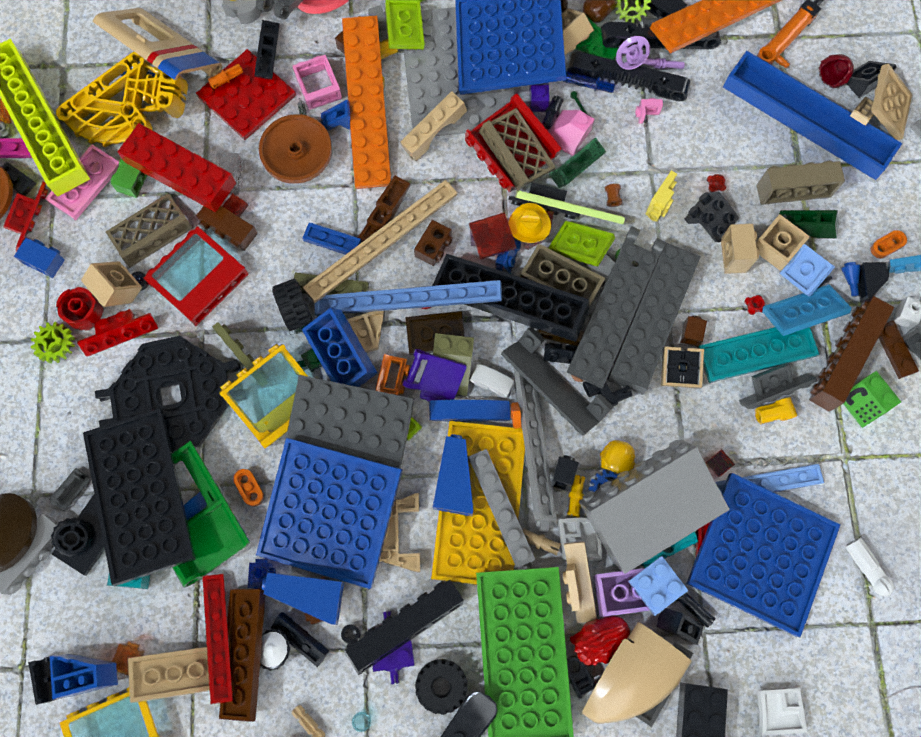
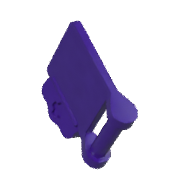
(439, 379)

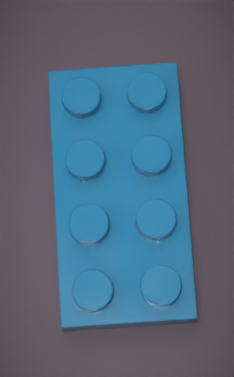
(805, 311)

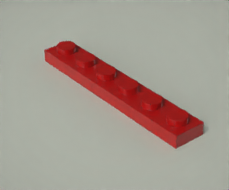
(217, 639)

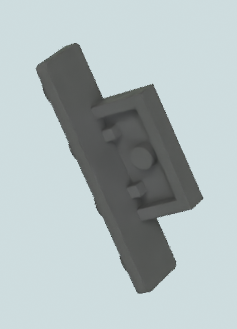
(775, 383)

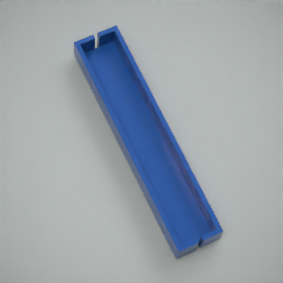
(811, 115)

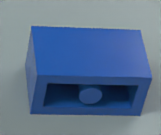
(39, 257)

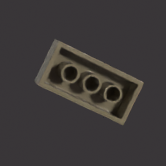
(800, 182)
(562, 274)

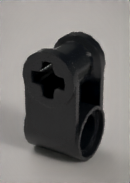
(581, 679)

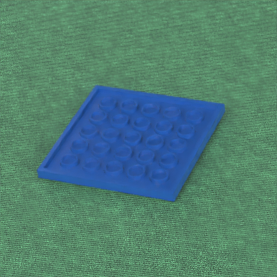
(508, 44)
(329, 512)
(764, 555)

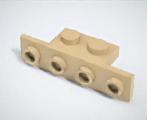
(579, 582)

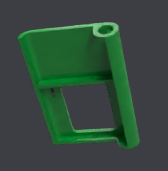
(214, 529)

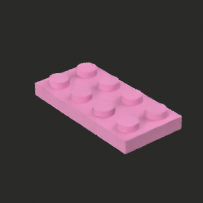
(100, 170)

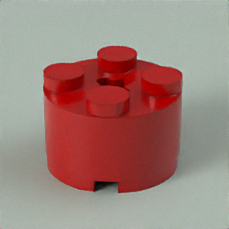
(79, 308)

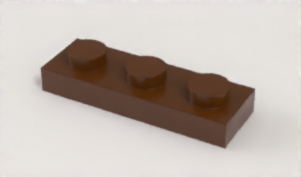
(897, 351)

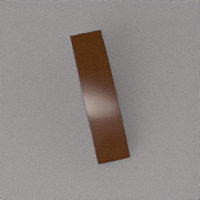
(385, 207)

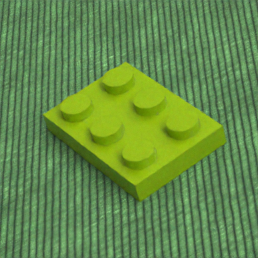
(404, 24)
(582, 243)

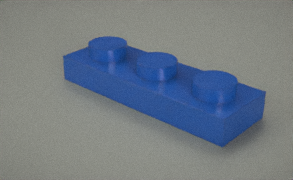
(330, 239)

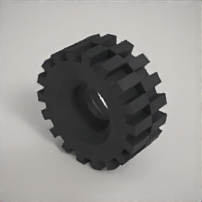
(441, 703)

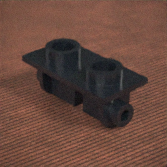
(555, 353)

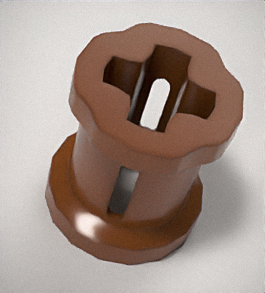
(613, 195)

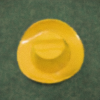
(529, 223)

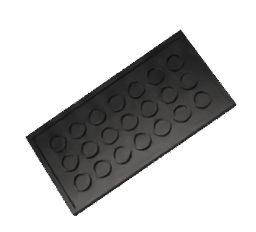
(138, 497)

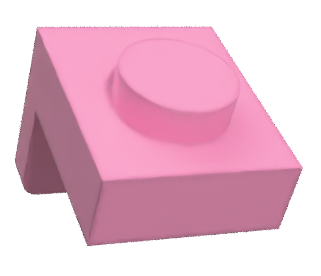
(648, 107)

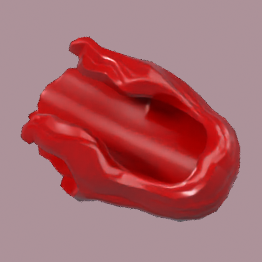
(600, 639)

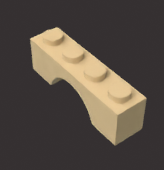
(445, 113)

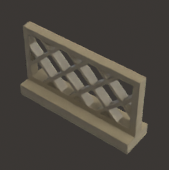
(504, 154)
(155, 238)

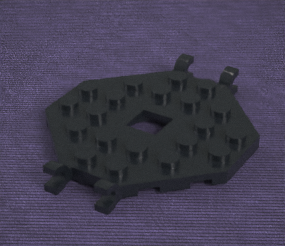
(165, 365)

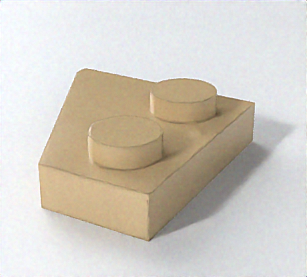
(368, 329)

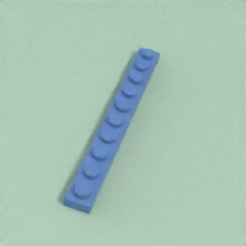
(412, 297)

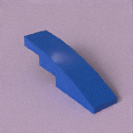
(469, 410)

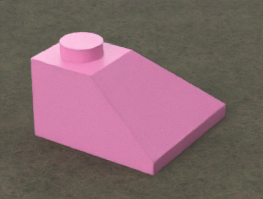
(571, 129)

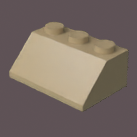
(575, 28)

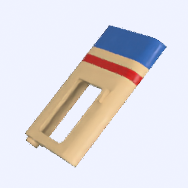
(171, 54)

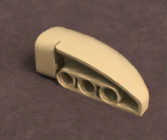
(636, 678)

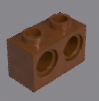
(429, 241)

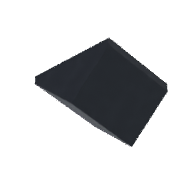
(866, 77)

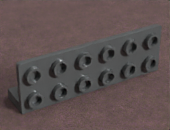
(552, 386)

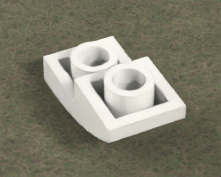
(491, 379)

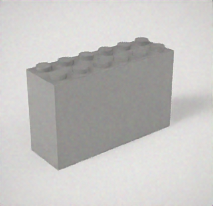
(654, 505)

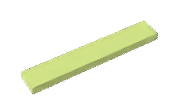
(570, 207)

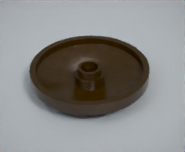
(17, 528)

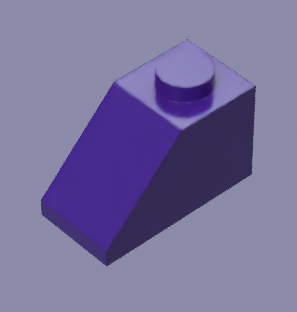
(539, 97)

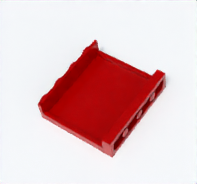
(474, 139)

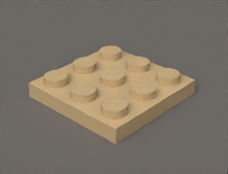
(891, 102)

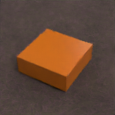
(515, 415)

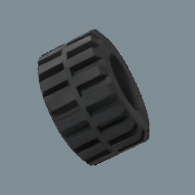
(292, 304)

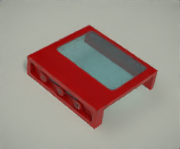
(196, 275)

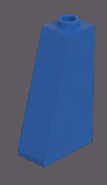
(453, 483)
(309, 595)

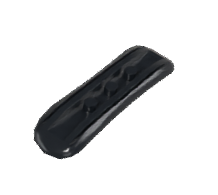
(472, 716)

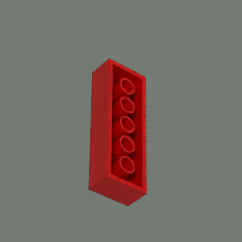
(177, 167)

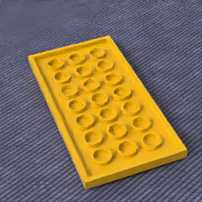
(475, 543)

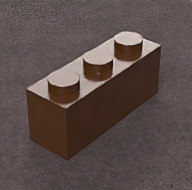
(227, 226)

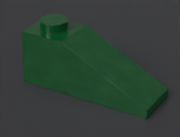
(815, 223)

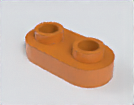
(887, 244)
(248, 488)

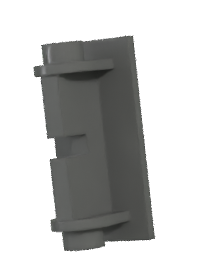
(69, 489)

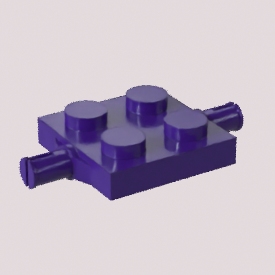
(397, 660)

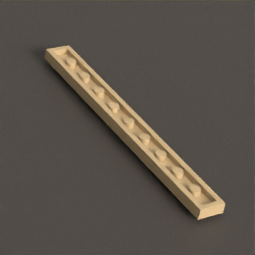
(379, 241)

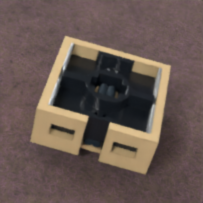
(682, 367)

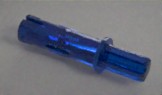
(589, 82)

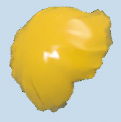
(618, 456)

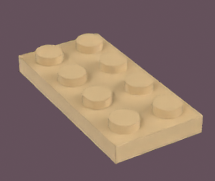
(168, 674)

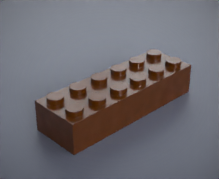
(851, 353)

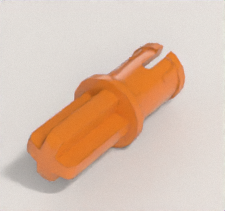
(225, 76)

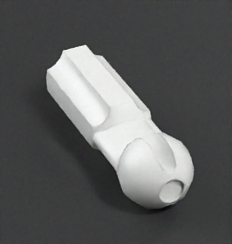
(870, 567)

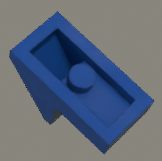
(337, 116)

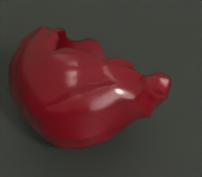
(836, 70)

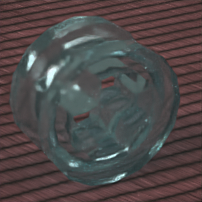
(355, 719)

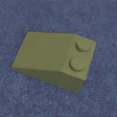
(458, 350)

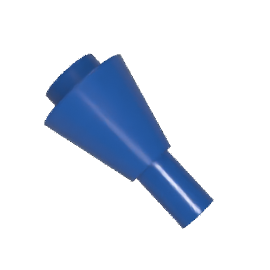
(851, 272)

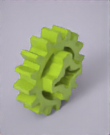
(641, 10)
(52, 342)

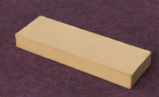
(863, 111)

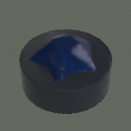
(139, 276)

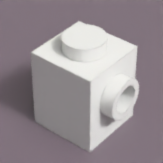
(908, 313)

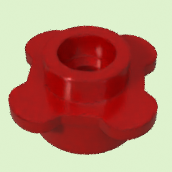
(758, 300)

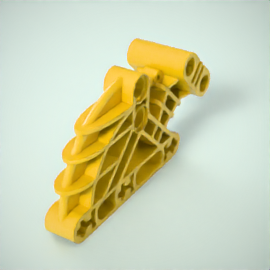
(139, 86)

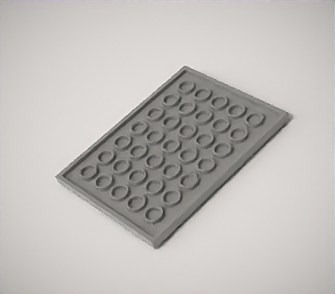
(434, 74)

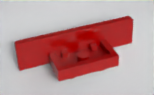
(22, 213)
(116, 330)

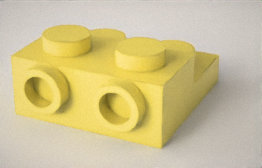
(662, 199)

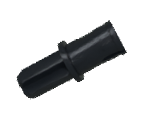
(552, 112)

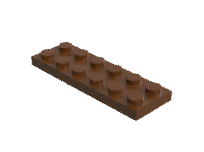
(245, 644)

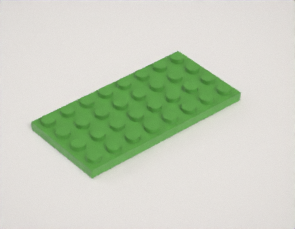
(525, 652)

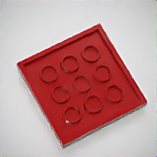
(247, 99)

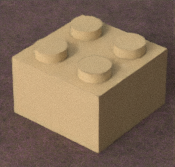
(780, 242)
(739, 248)
(111, 283)

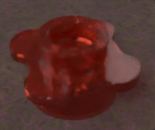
(718, 179)

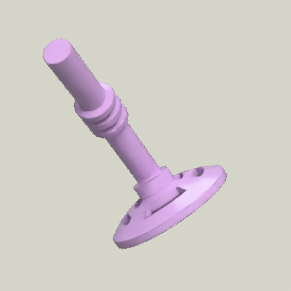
(635, 55)

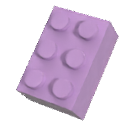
(616, 594)

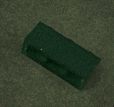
(577, 163)

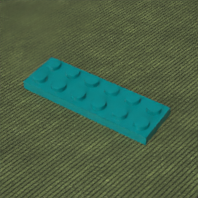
(756, 352)

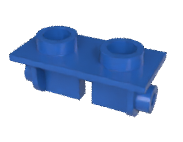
(507, 259)

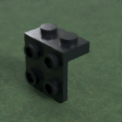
(713, 214)

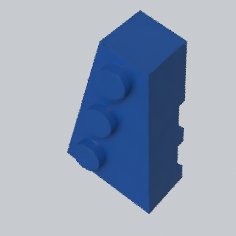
(80, 675)

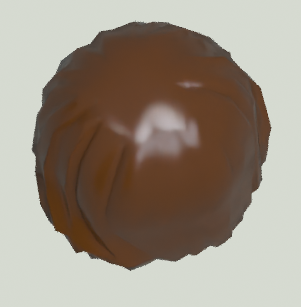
(598, 9)

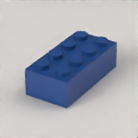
(339, 349)

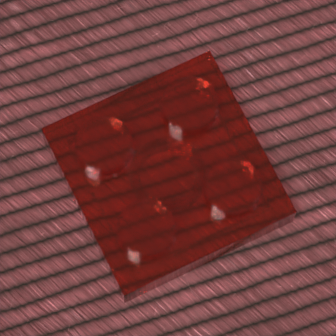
(492, 236)

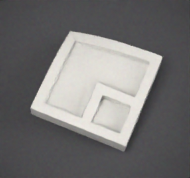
(580, 530)
(781, 712)

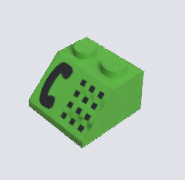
(870, 399)

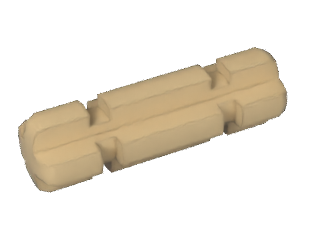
(307, 722)

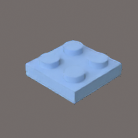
(807, 270)
(658, 585)

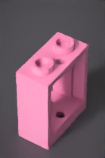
(322, 96)

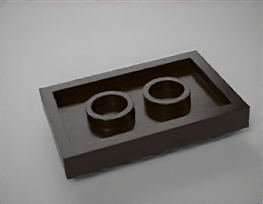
(422, 329)

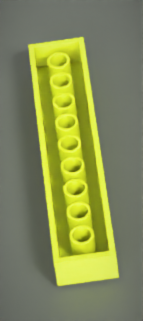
(38, 123)

